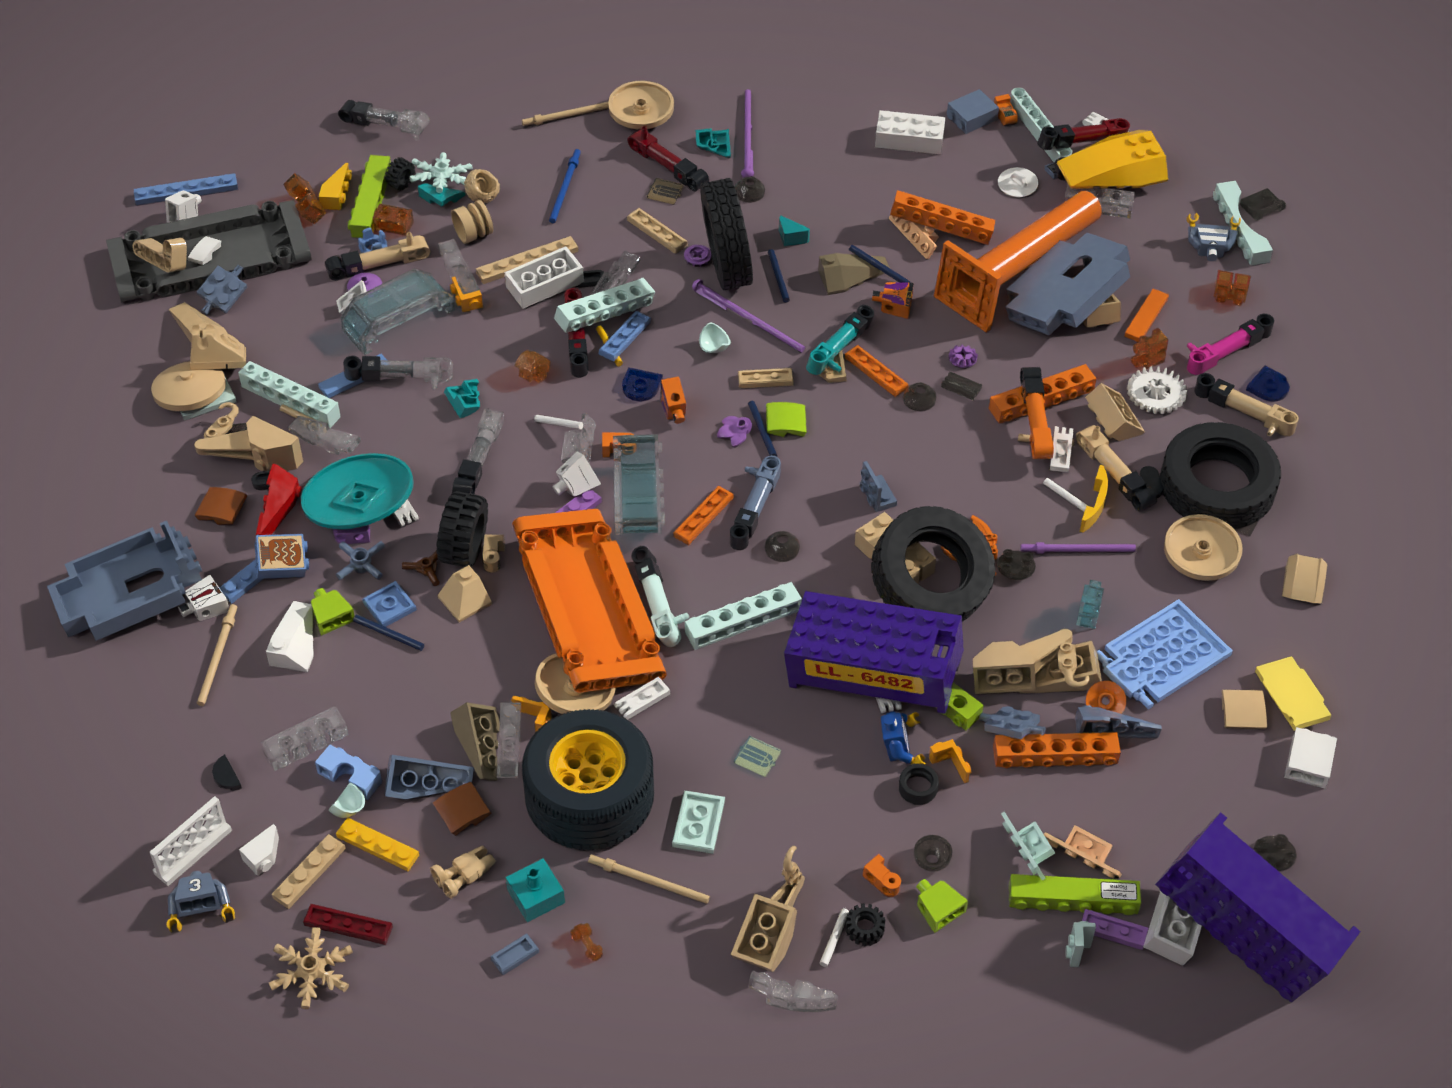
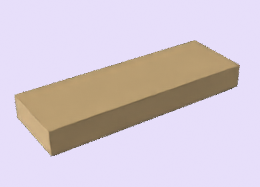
(765, 378)

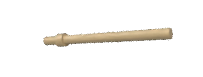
(538, 119)
(227, 623)
(611, 865)

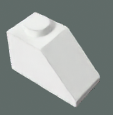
(261, 851)

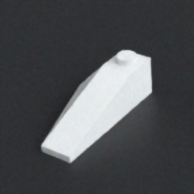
(293, 639)

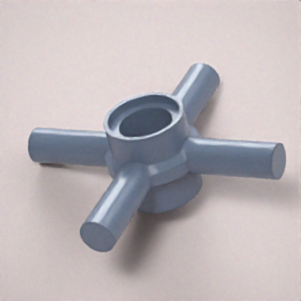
(360, 560)

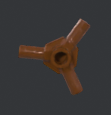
(425, 566)

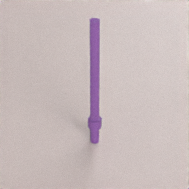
(1040, 547)

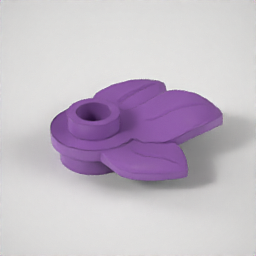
(733, 429)

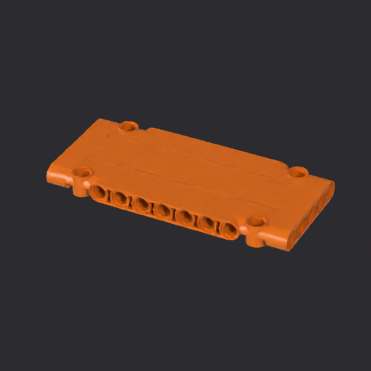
(588, 600)

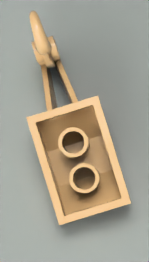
(260, 442)
(1013, 667)
(769, 922)

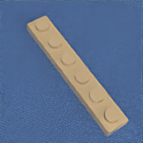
(496, 269)

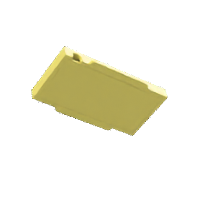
(1293, 693)

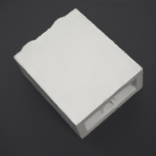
(1310, 757)

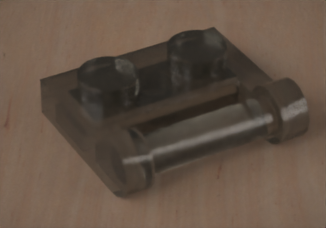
(1261, 200)

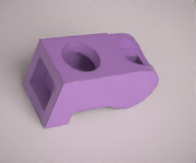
(353, 535)

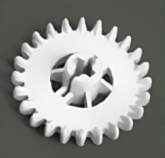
(1155, 385)

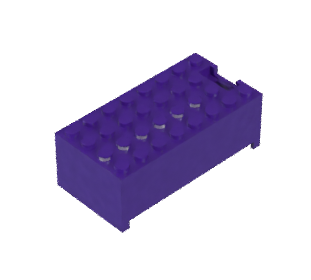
(1255, 911)

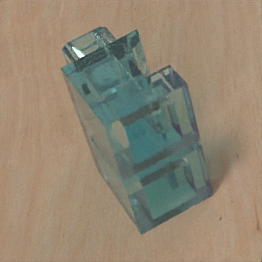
(1090, 604)

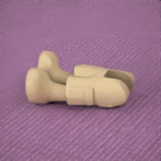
(469, 867)

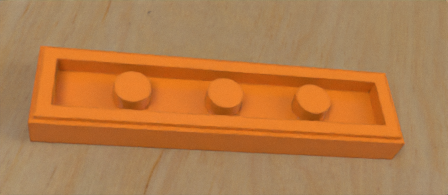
(1146, 315)
(876, 370)
(703, 515)

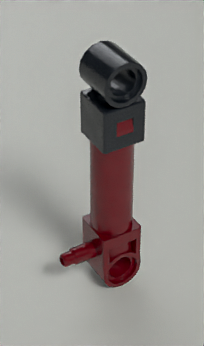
(1064, 136)
(683, 170)
(577, 341)

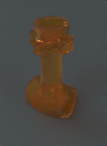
(582, 933)

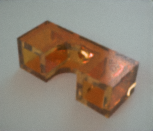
(308, 203)

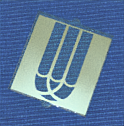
(757, 756)

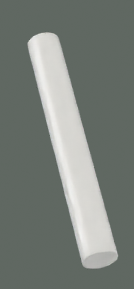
(559, 422)
(1065, 494)
(834, 938)

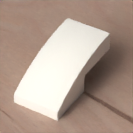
(203, 250)

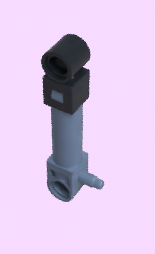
(747, 517)

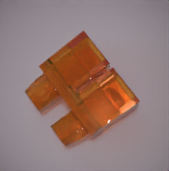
(1226, 290)
(1150, 350)

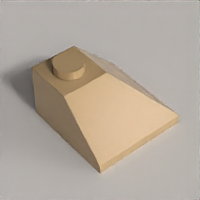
(464, 594)

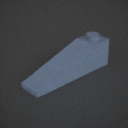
(1100, 720)

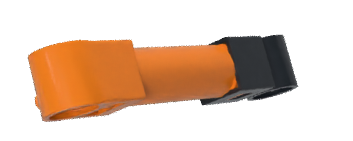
(1033, 394)

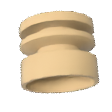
(472, 221)

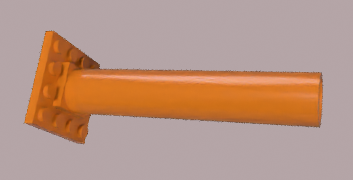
(973, 284)

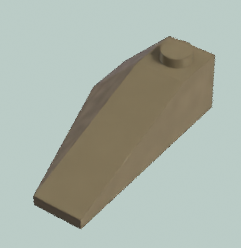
(846, 270)
(477, 732)

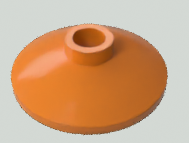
(1107, 689)

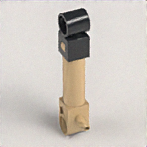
(353, 263)
(1222, 393)
(1129, 482)

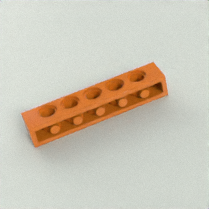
(942, 217)
(1056, 387)
(1047, 745)

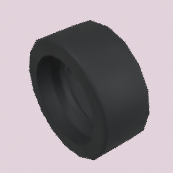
(918, 770)

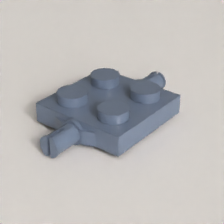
(222, 289)
(1012, 723)

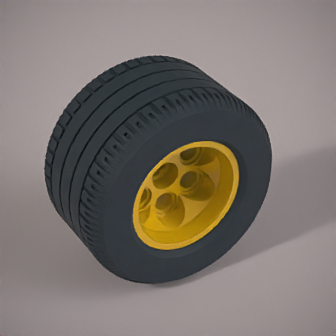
(594, 808)

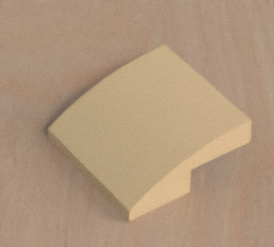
(1244, 709)

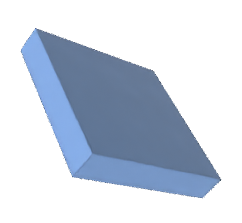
(389, 604)

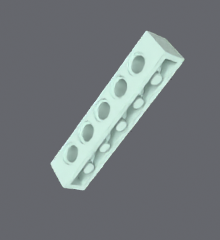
(604, 305)
(286, 392)
(742, 615)

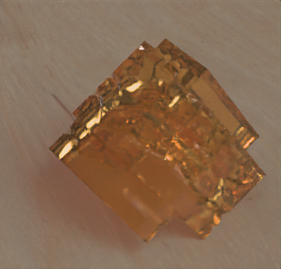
(532, 366)

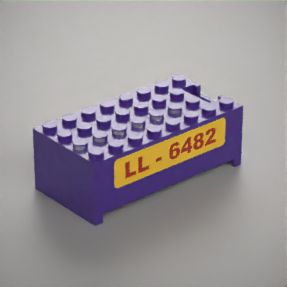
(874, 649)

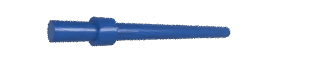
(573, 163)

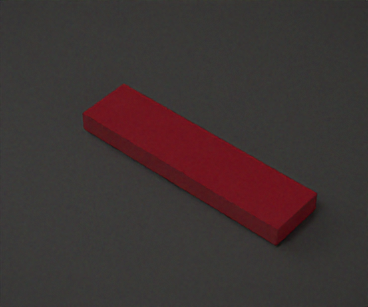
(348, 924)

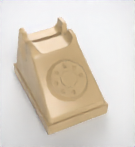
(215, 349)

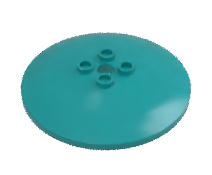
(357, 491)

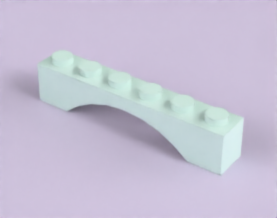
(1254, 246)

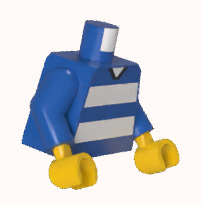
(896, 737)

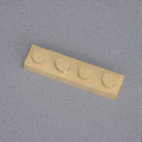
(308, 871)

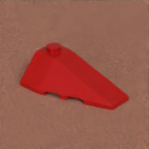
(280, 499)

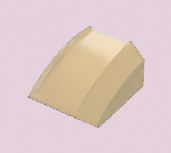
(1304, 578)

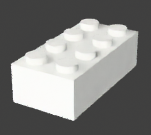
(910, 132)
(544, 277)
(1172, 931)

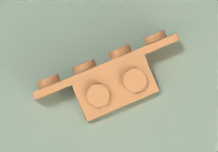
(919, 235)
(1088, 847)

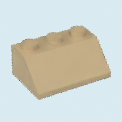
(1113, 413)

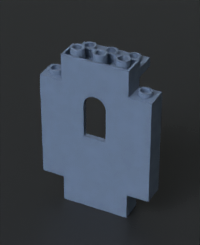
(1047, 298)
(96, 586)

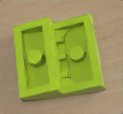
(786, 418)

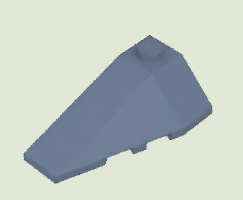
(418, 777)

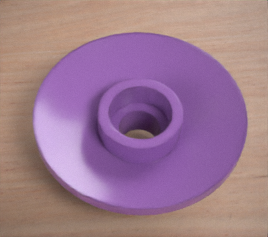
(370, 281)

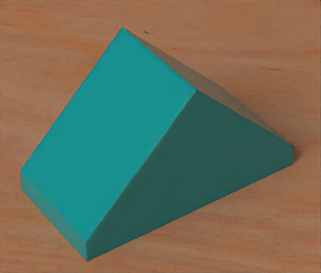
(792, 232)

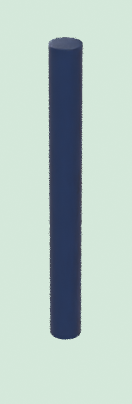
(878, 265)
(779, 278)
(762, 429)
(388, 632)

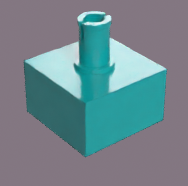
(535, 890)

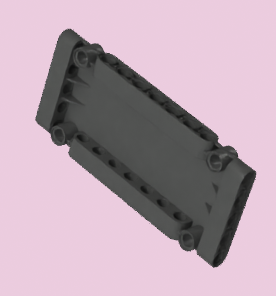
(249, 238)

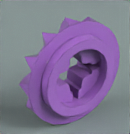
(698, 250)
(956, 358)

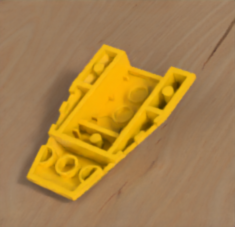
(1117, 161)

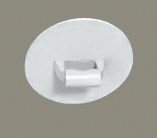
(1018, 182)

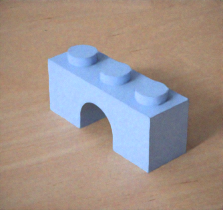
(336, 762)

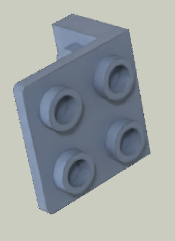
(876, 489)

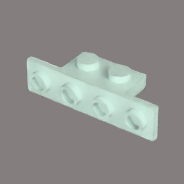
(1033, 844)

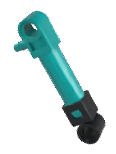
(852, 329)

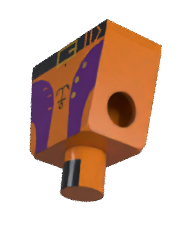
(895, 298)
(675, 404)

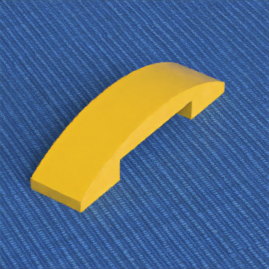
(1092, 514)

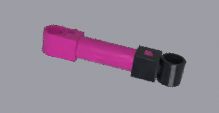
(1249, 334)

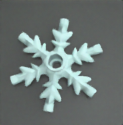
(440, 172)

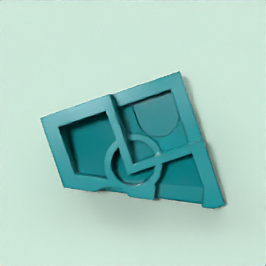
(714, 141)
(429, 194)
(464, 397)

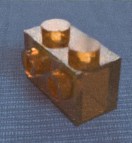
(393, 219)

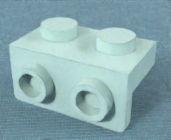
(1080, 938)

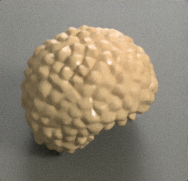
(481, 185)

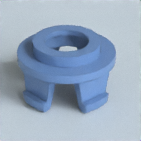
(369, 238)

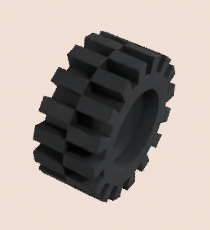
(399, 173)
(865, 935)

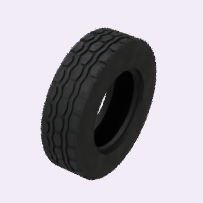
(726, 233)
(1228, 444)
(949, 531)

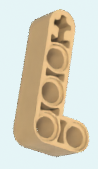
(166, 256)

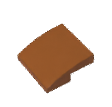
(221, 505)
(462, 807)

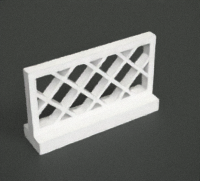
(187, 852)

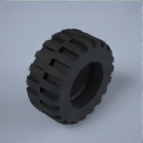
(462, 529)

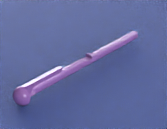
(748, 156)
(725, 304)

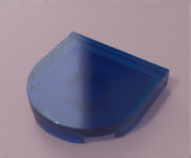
(641, 384)
(1269, 385)

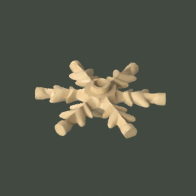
(310, 968)

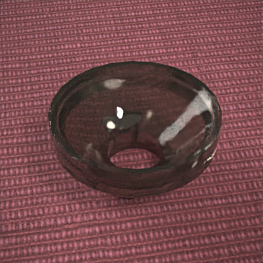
(750, 193)
(919, 401)
(782, 551)
(935, 846)

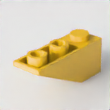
(333, 190)

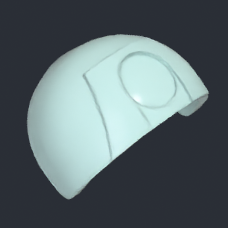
(713, 339)
(349, 802)

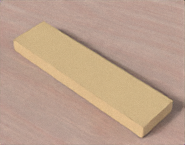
(657, 230)

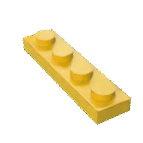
(377, 844)

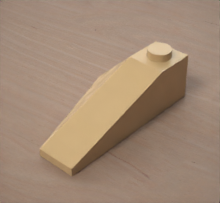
(187, 316)

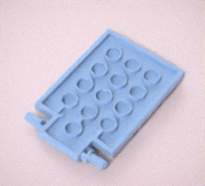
(1162, 654)

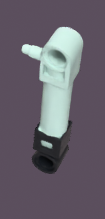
(650, 577)

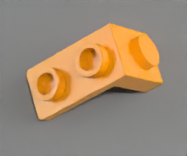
(466, 301)
(534, 708)
(946, 750)

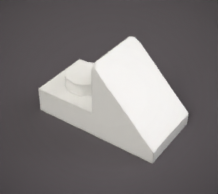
(344, 301)

